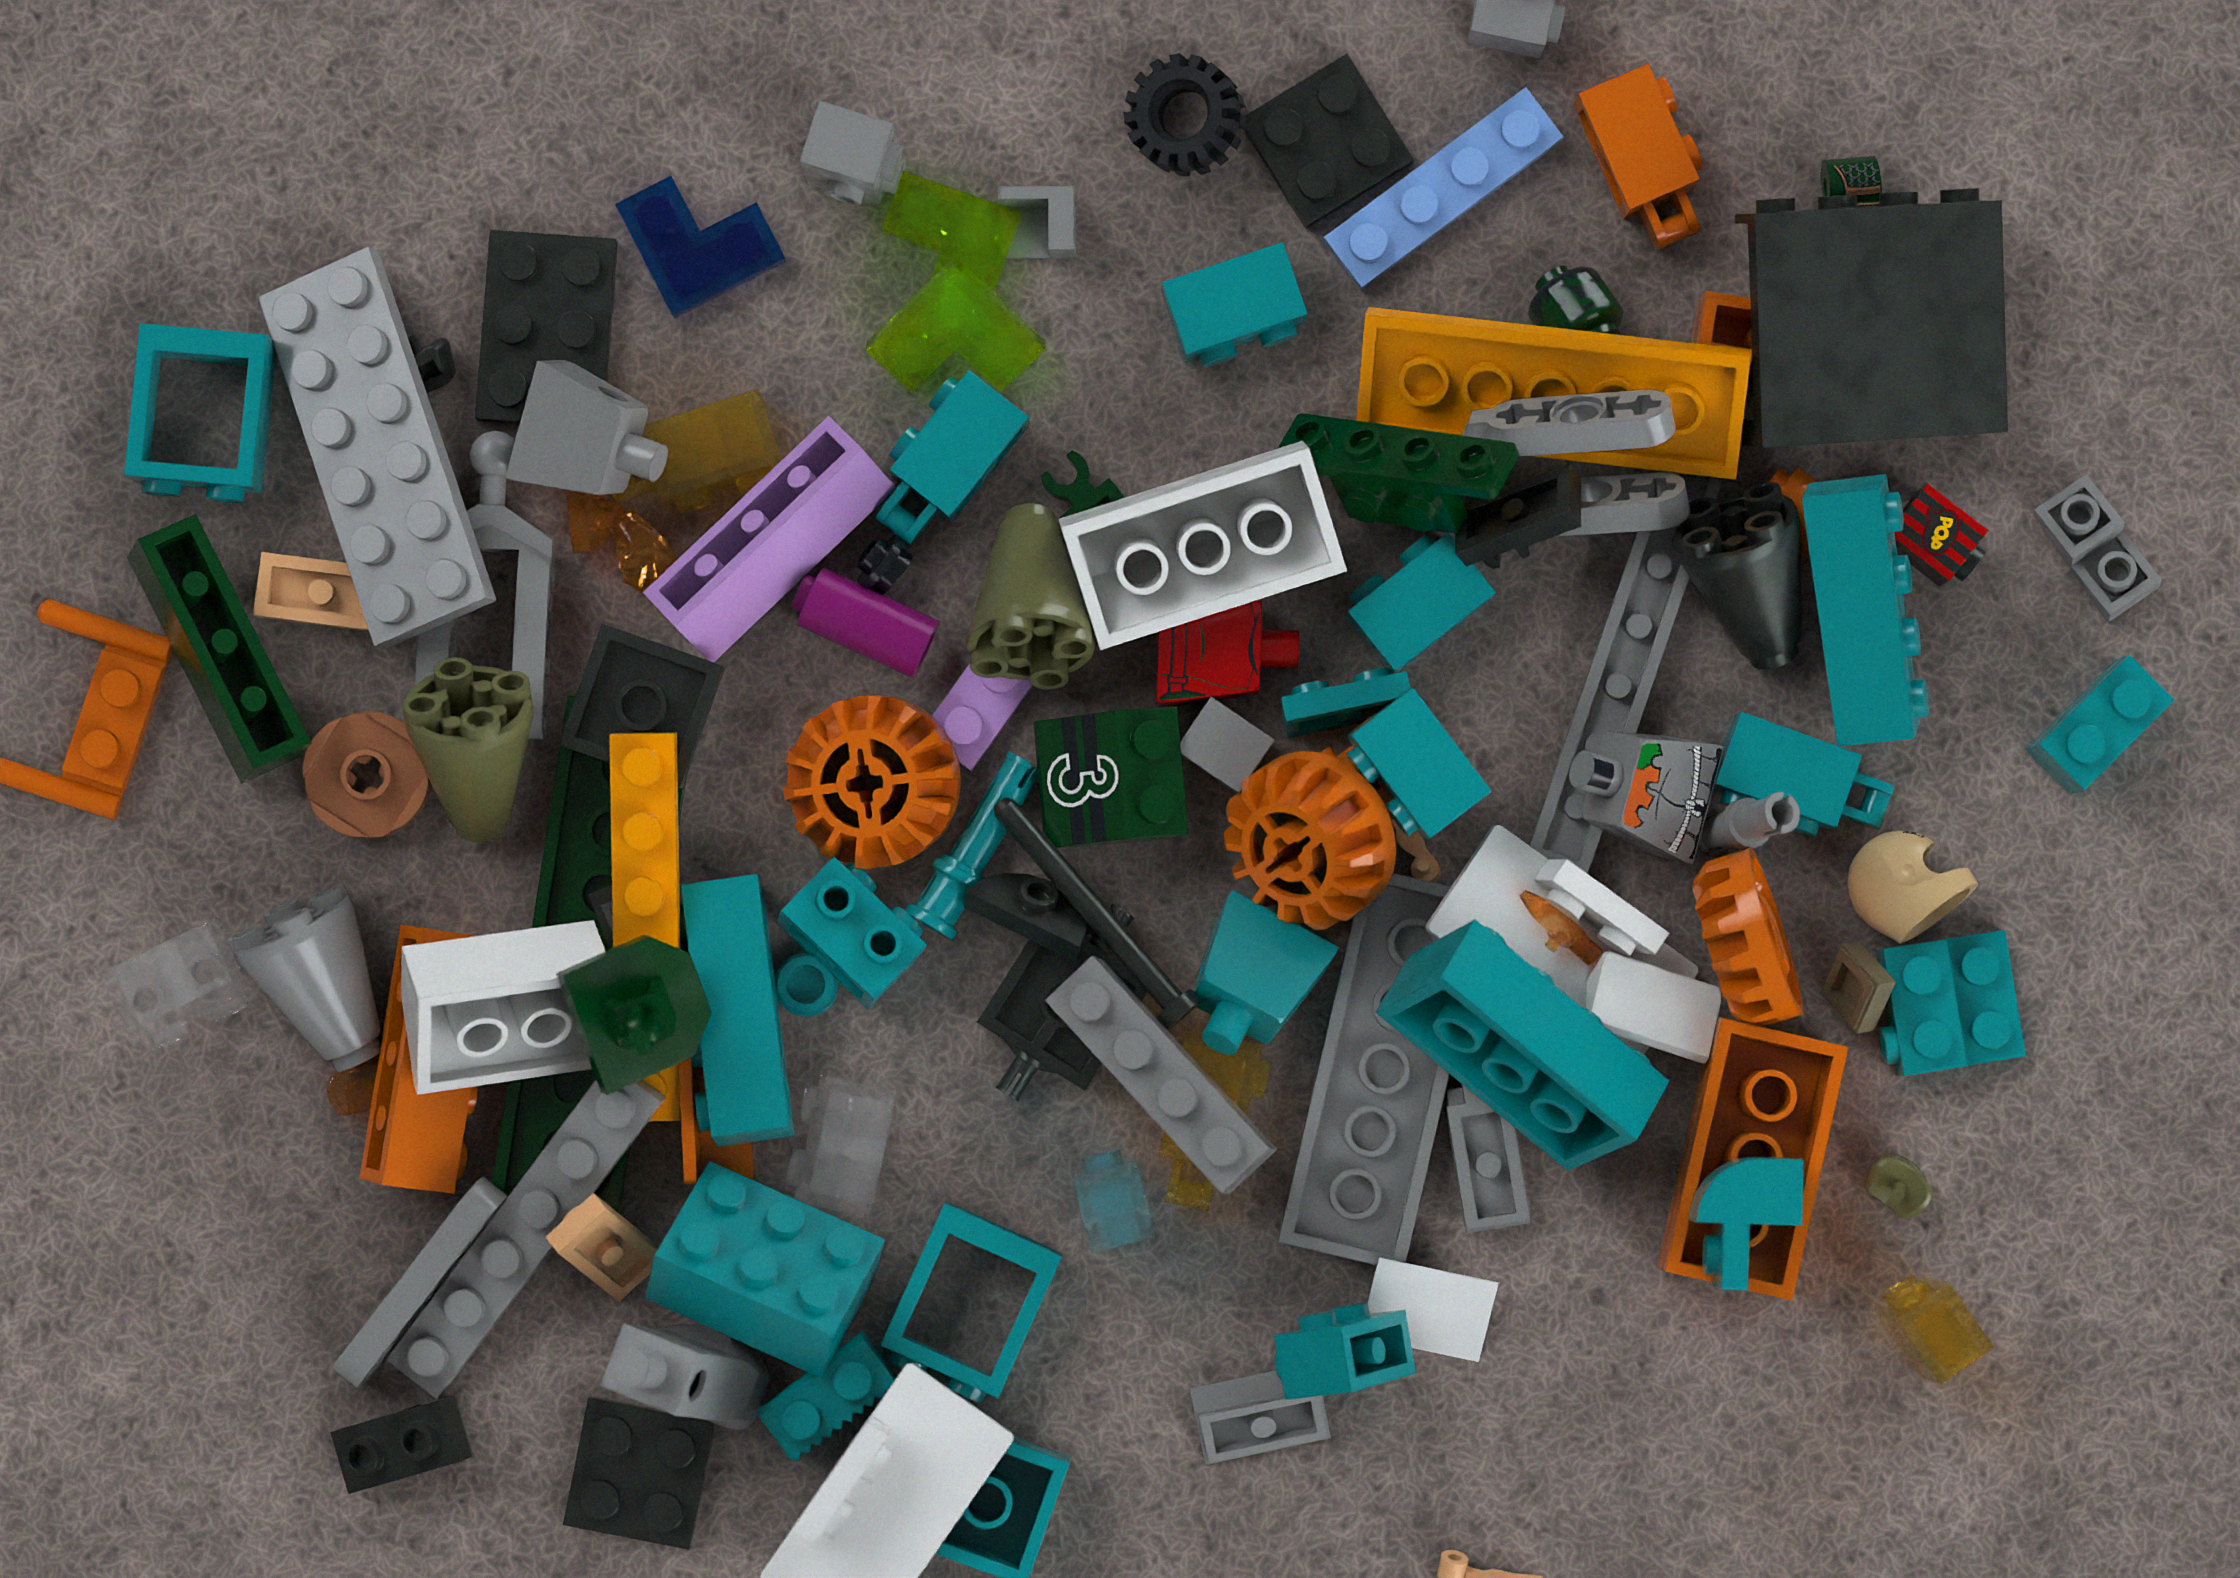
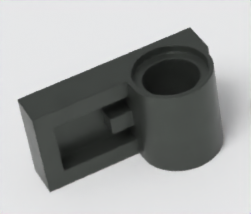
(401, 1444)

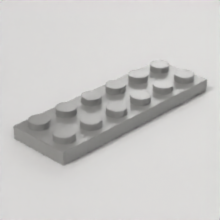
(377, 448)
(1371, 1097)

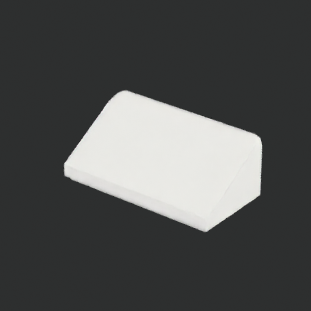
(1654, 1006)

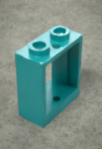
(208, 346)
(1000, 1241)

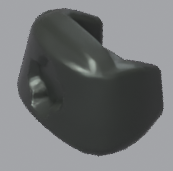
(434, 362)

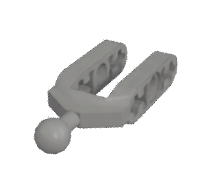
(1597, 424)
(505, 532)

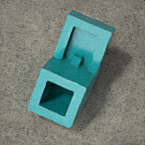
(1740, 1195)

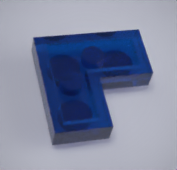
(694, 263)

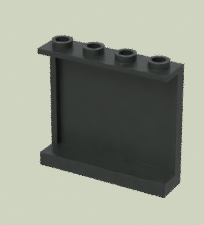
(1876, 319)

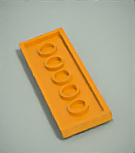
(1440, 368)

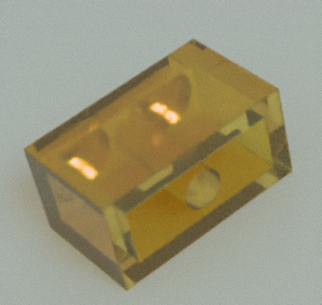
(1932, 1328)

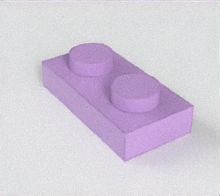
(977, 712)

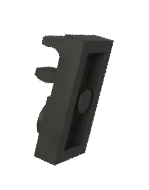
(1520, 517)

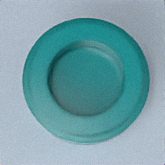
(805, 986)

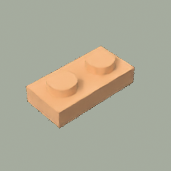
(307, 592)
(604, 1247)

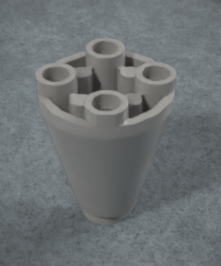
(316, 974)

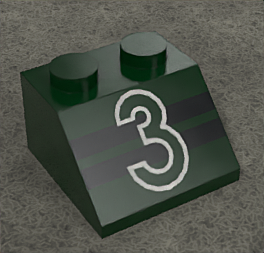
(1111, 777)

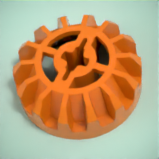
(865, 725)
(1346, 831)
(1747, 940)

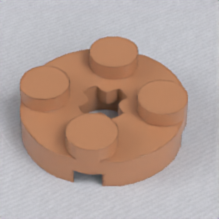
(332, 784)

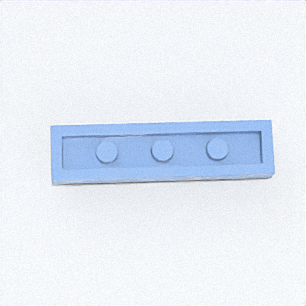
(1443, 188)

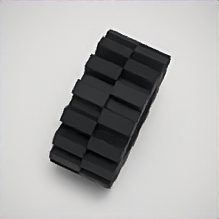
(1159, 88)

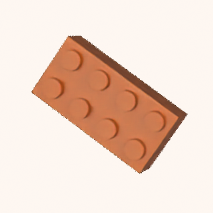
(1755, 1099)

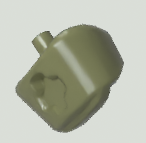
(1899, 1185)

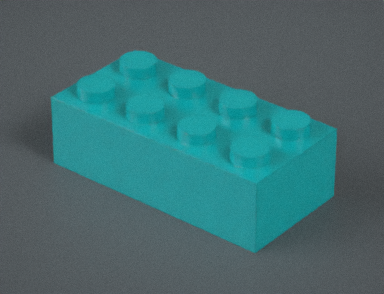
(1523, 1045)

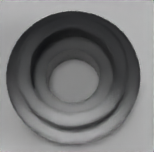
(883, 563)

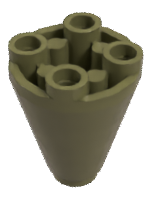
(1030, 605)
(471, 741)

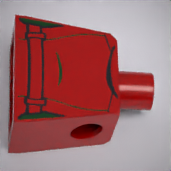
(1220, 656)

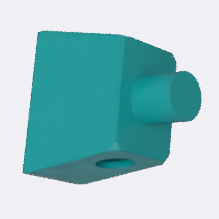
(1255, 973)

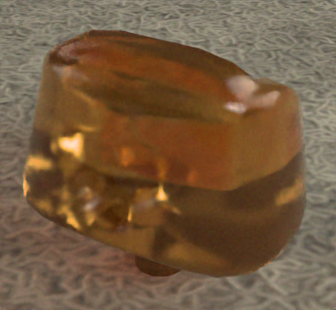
(352, 1089)

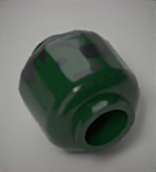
(1575, 301)

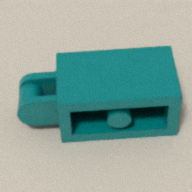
(950, 453)
(1819, 775)

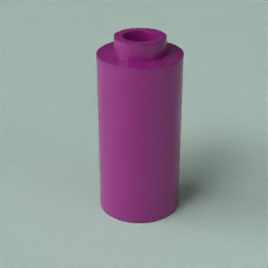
(864, 621)

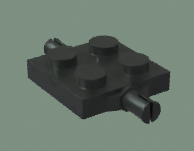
(1031, 1025)

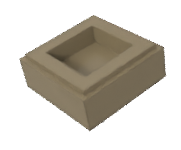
(1858, 987)

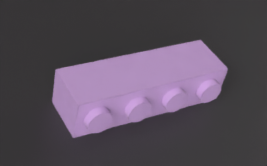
(770, 539)

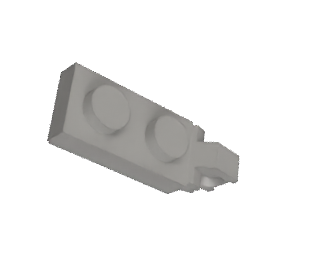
(1485, 1163)

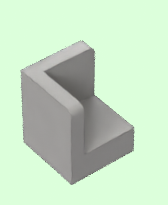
(1046, 223)
(1224, 745)

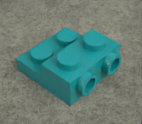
(1950, 1004)

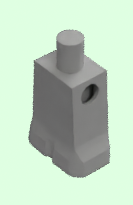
(689, 1373)

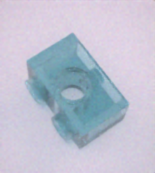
(1112, 1201)

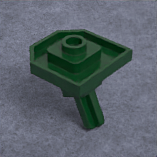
(636, 1010)

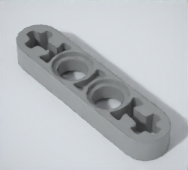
(419, 1283)

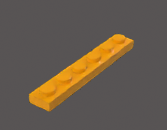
(646, 858)

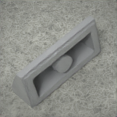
(1254, 1418)

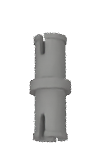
(1749, 823)

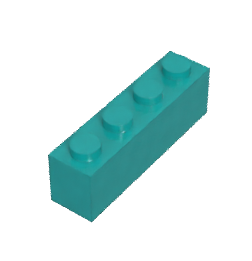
(1863, 609)
(743, 1038)

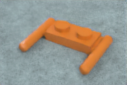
(110, 718)

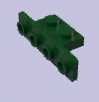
(1403, 472)

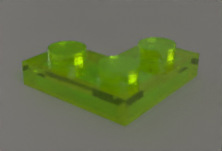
(953, 226)
(960, 316)

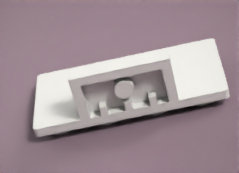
(1490, 893)
(895, 1486)

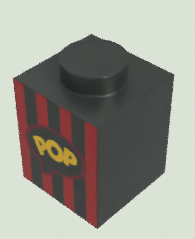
(1939, 537)

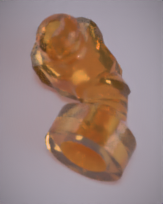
(640, 548)

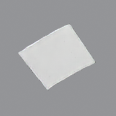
(1442, 1308)

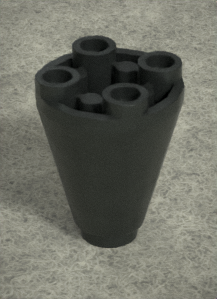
(1748, 569)

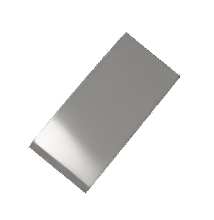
(2096, 548)

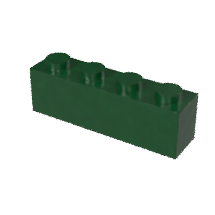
(218, 648)

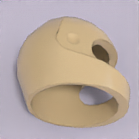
(1897, 890)

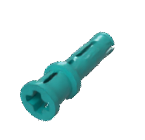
(956, 873)

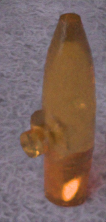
(1560, 928)

